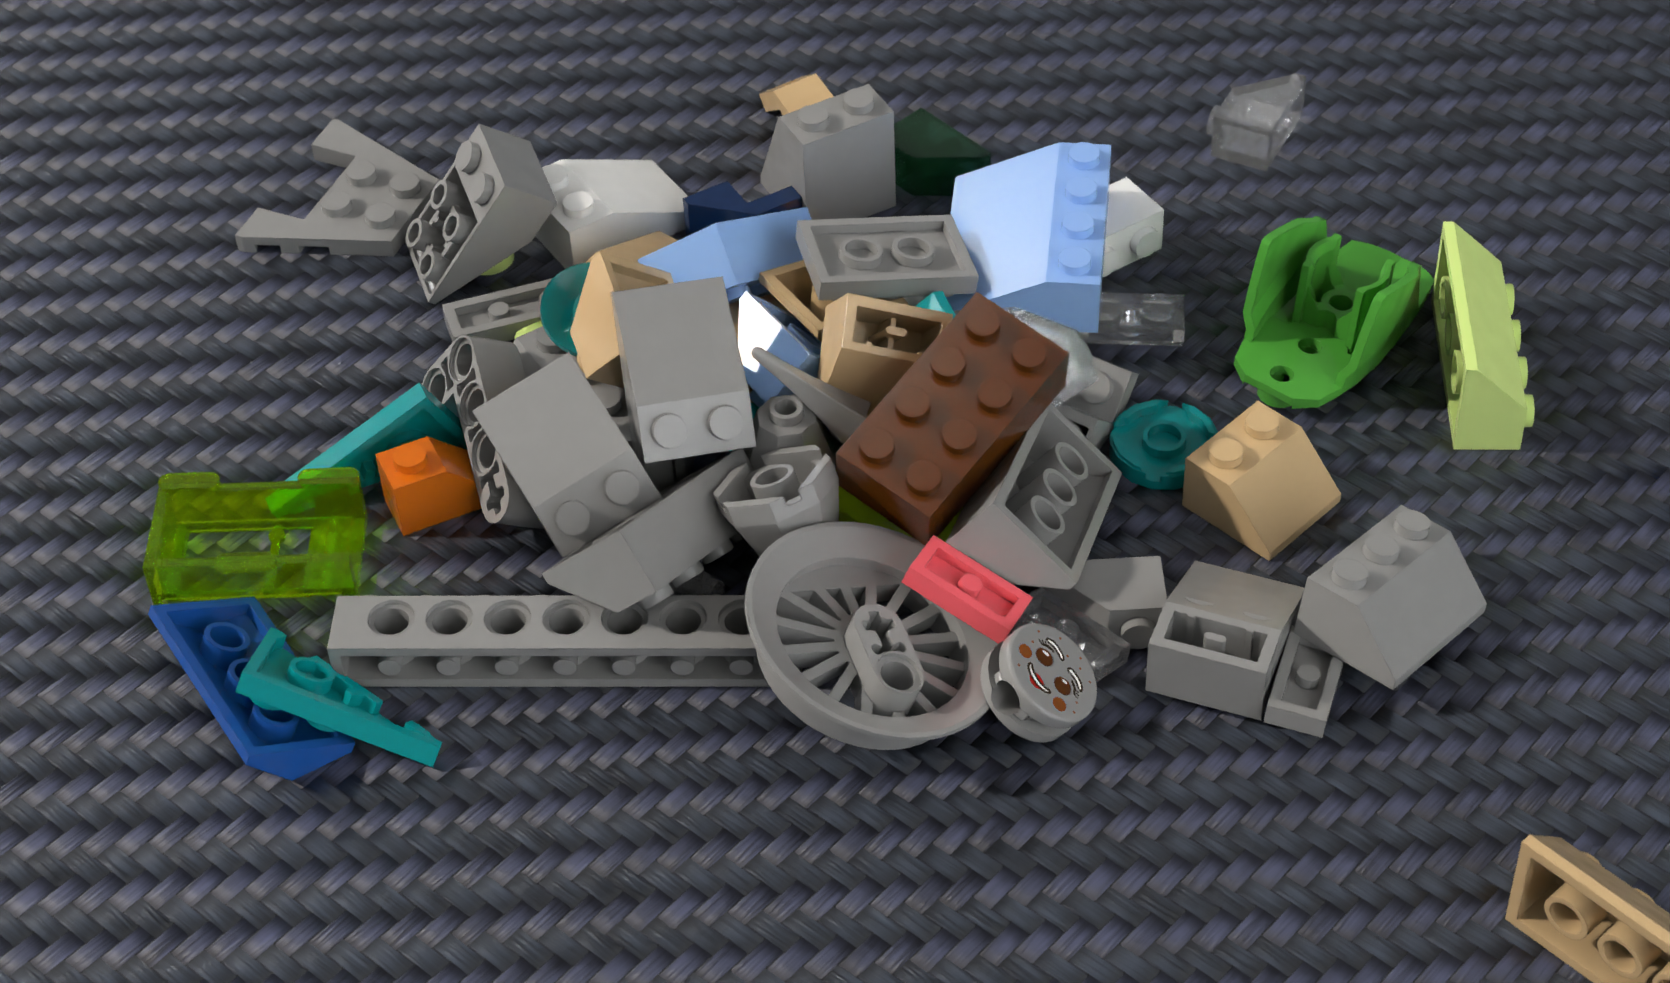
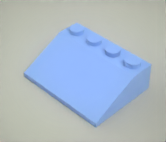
(1038, 231)

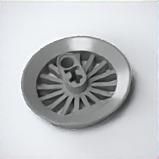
(815, 588)

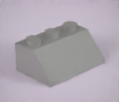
(1391, 598)

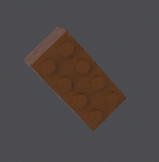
(952, 418)

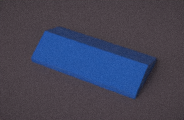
(213, 647)

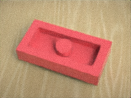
(967, 589)

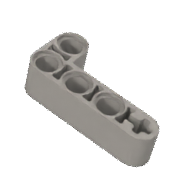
(464, 379)

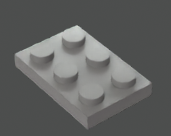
(886, 256)

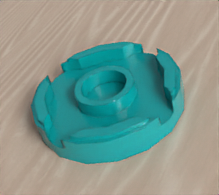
(1155, 439)

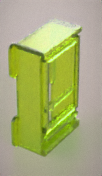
(196, 502)

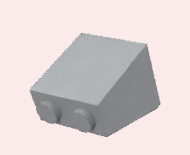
(836, 155)

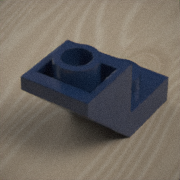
(725, 204)

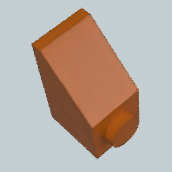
(427, 483)

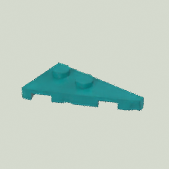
(402, 421)
(328, 700)

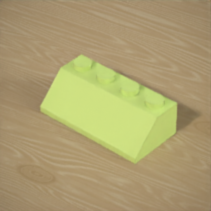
(1479, 346)

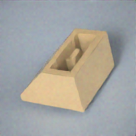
(874, 343)

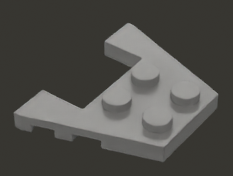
(362, 210)

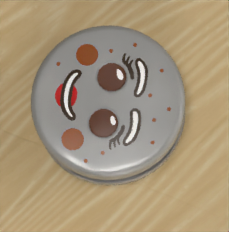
(1038, 683)

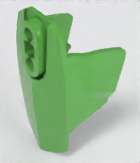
(1322, 313)

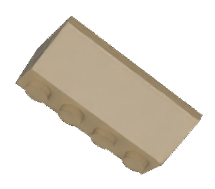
(1588, 914)

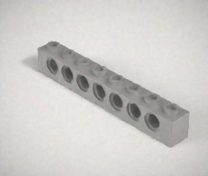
(542, 642)

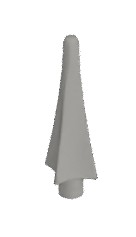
(834, 407)

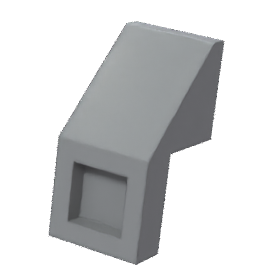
(1100, 403)

